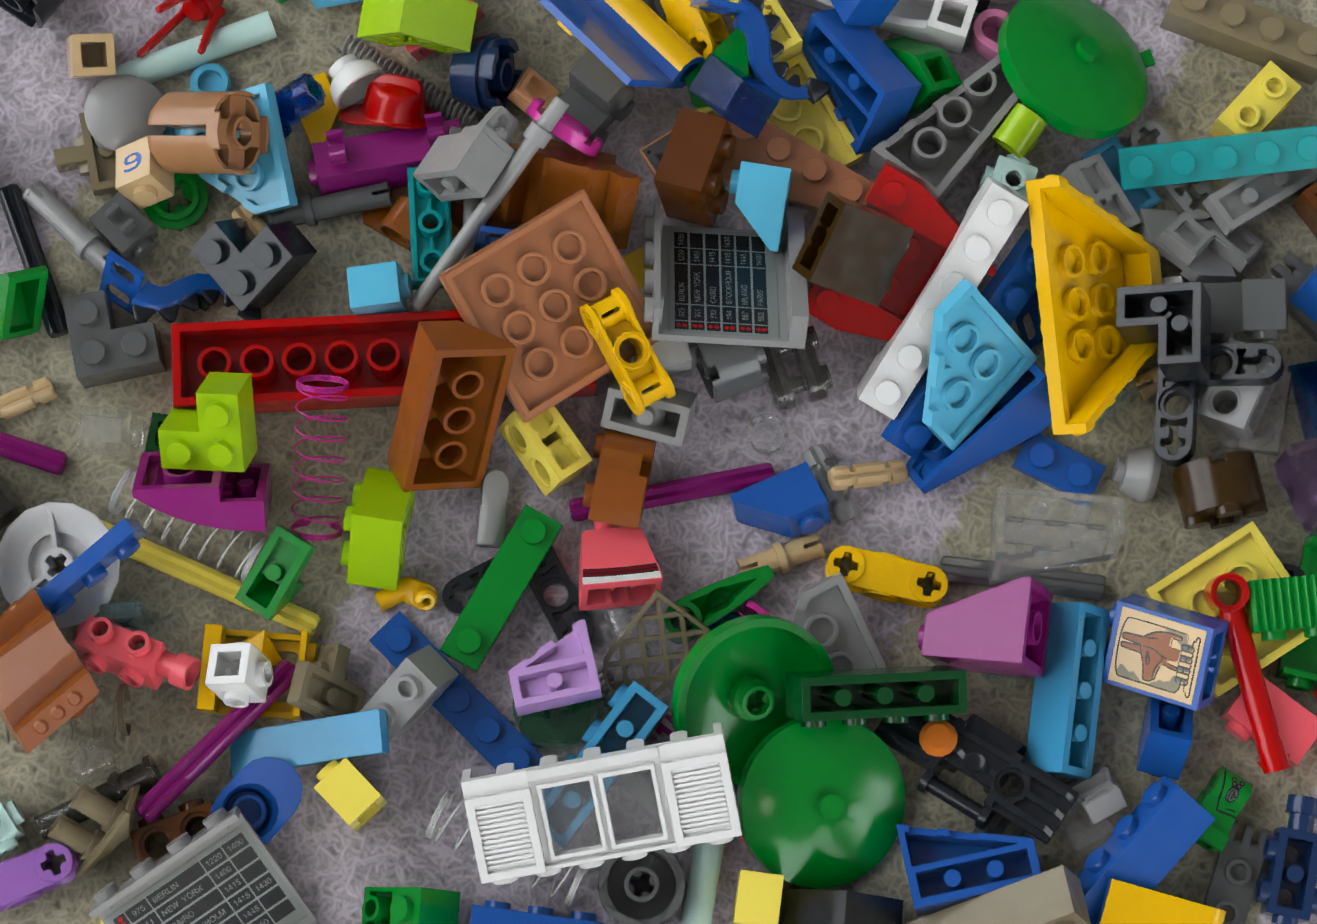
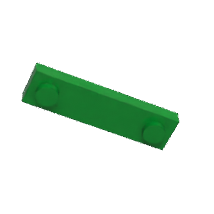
(501, 588)

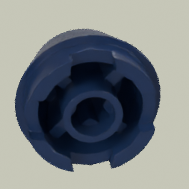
(485, 73)

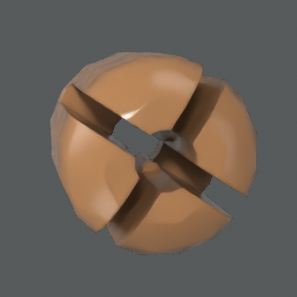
(220, 116)

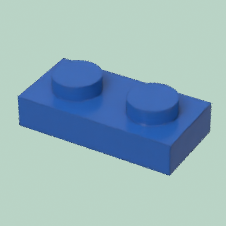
(1058, 466)

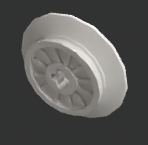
(50, 533)

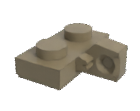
(89, 160)
(323, 685)

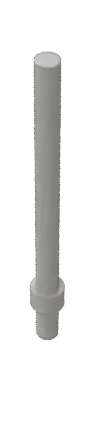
(537, 136)

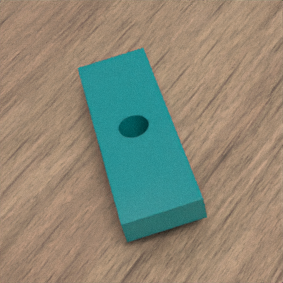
(426, 244)

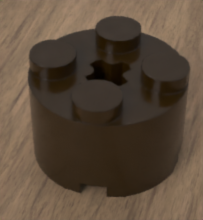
(1219, 490)

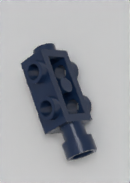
(1296, 877)

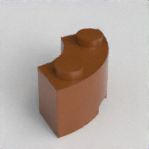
(620, 478)

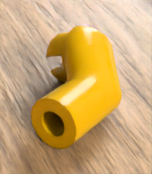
(409, 591)

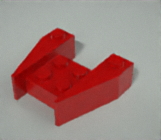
(934, 226)

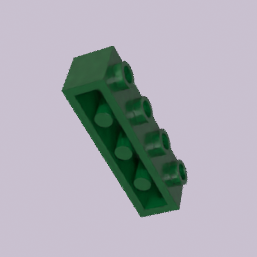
(875, 693)

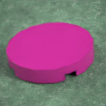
(569, 130)

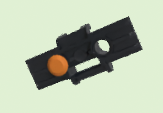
(989, 759)

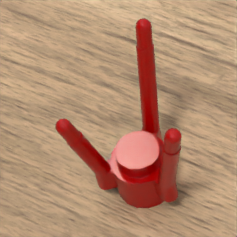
(193, 9)

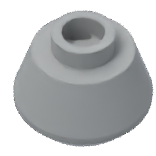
(1138, 473)

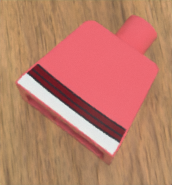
(616, 568)

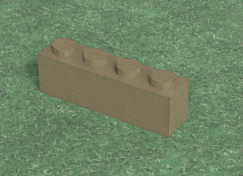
(1247, 33)
(1039, 899)

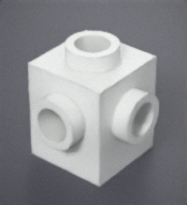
(238, 674)

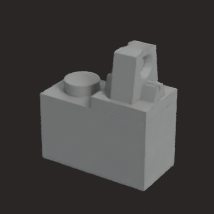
(471, 160)

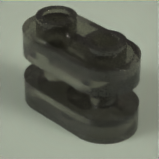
(813, 377)

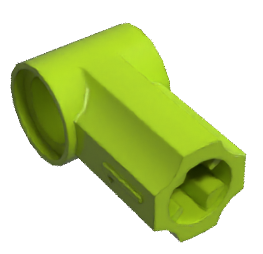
(1020, 131)

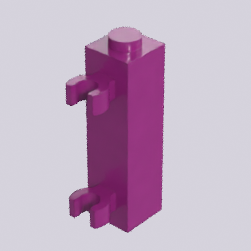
(373, 157)

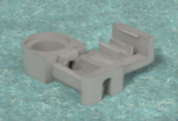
(1097, 795)

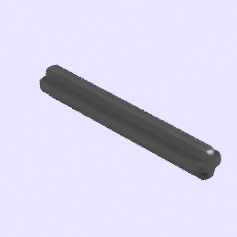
(1057, 582)

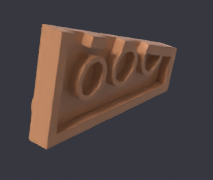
(812, 170)

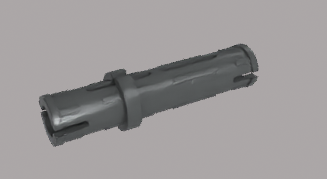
(334, 205)

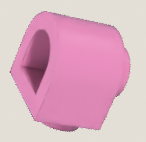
(985, 32)

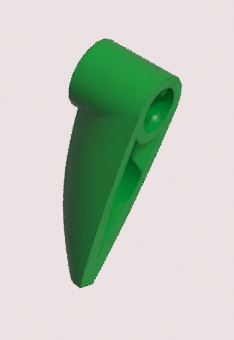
(719, 599)

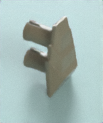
(116, 822)

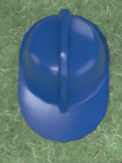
(266, 794)

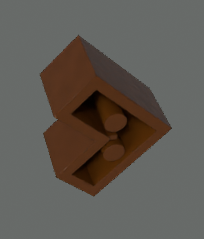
(691, 168)

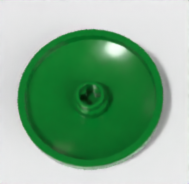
(1073, 66)
(740, 681)
(820, 803)

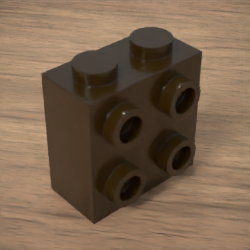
(853, 249)

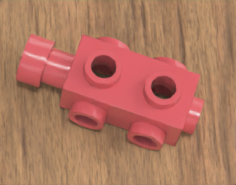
(134, 665)

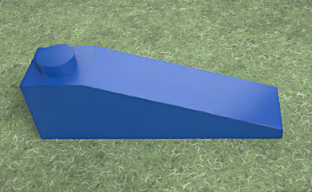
(1014, 419)

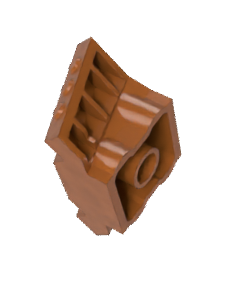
(564, 170)
(39, 674)

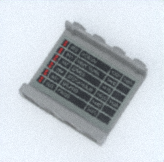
(724, 285)
(207, 879)

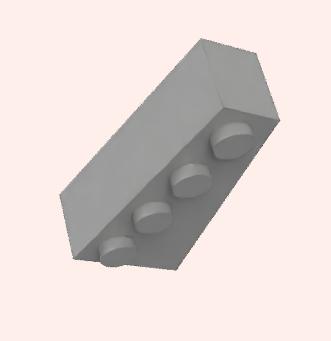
(952, 132)

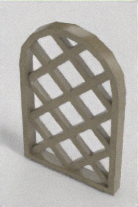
(638, 619)

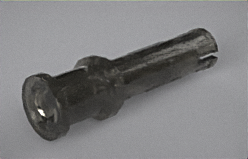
(117, 785)

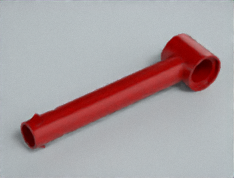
(1249, 672)

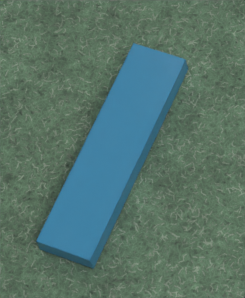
(315, 740)

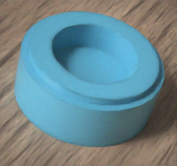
(210, 78)

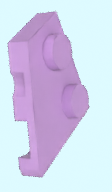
(556, 674)

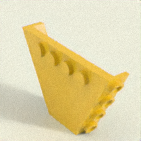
(1078, 266)

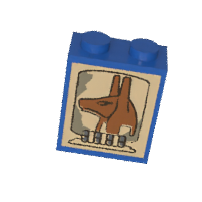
(1164, 651)

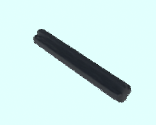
(32, 256)

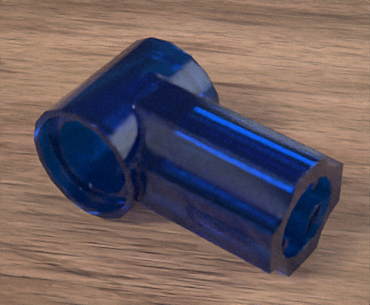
(298, 100)

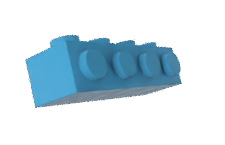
(1064, 701)
(633, 716)

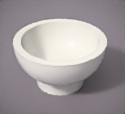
(351, 79)

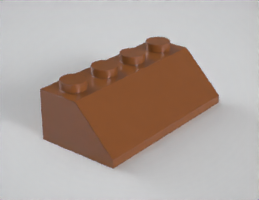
(449, 406)

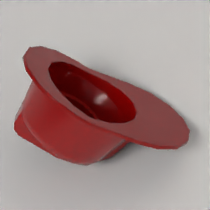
(390, 102)

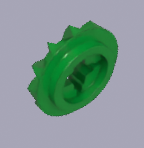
(183, 215)

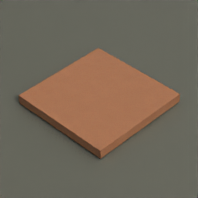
(531, 295)

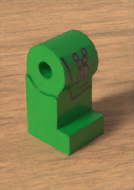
(1224, 800)

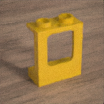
(301, 644)

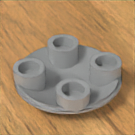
(120, 111)

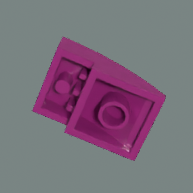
(206, 497)

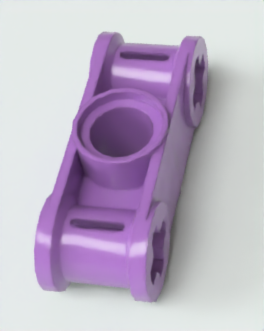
(28, 877)

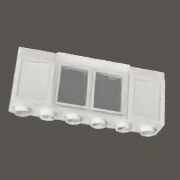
(601, 806)

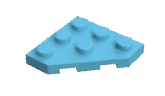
(271, 183)
(970, 364)

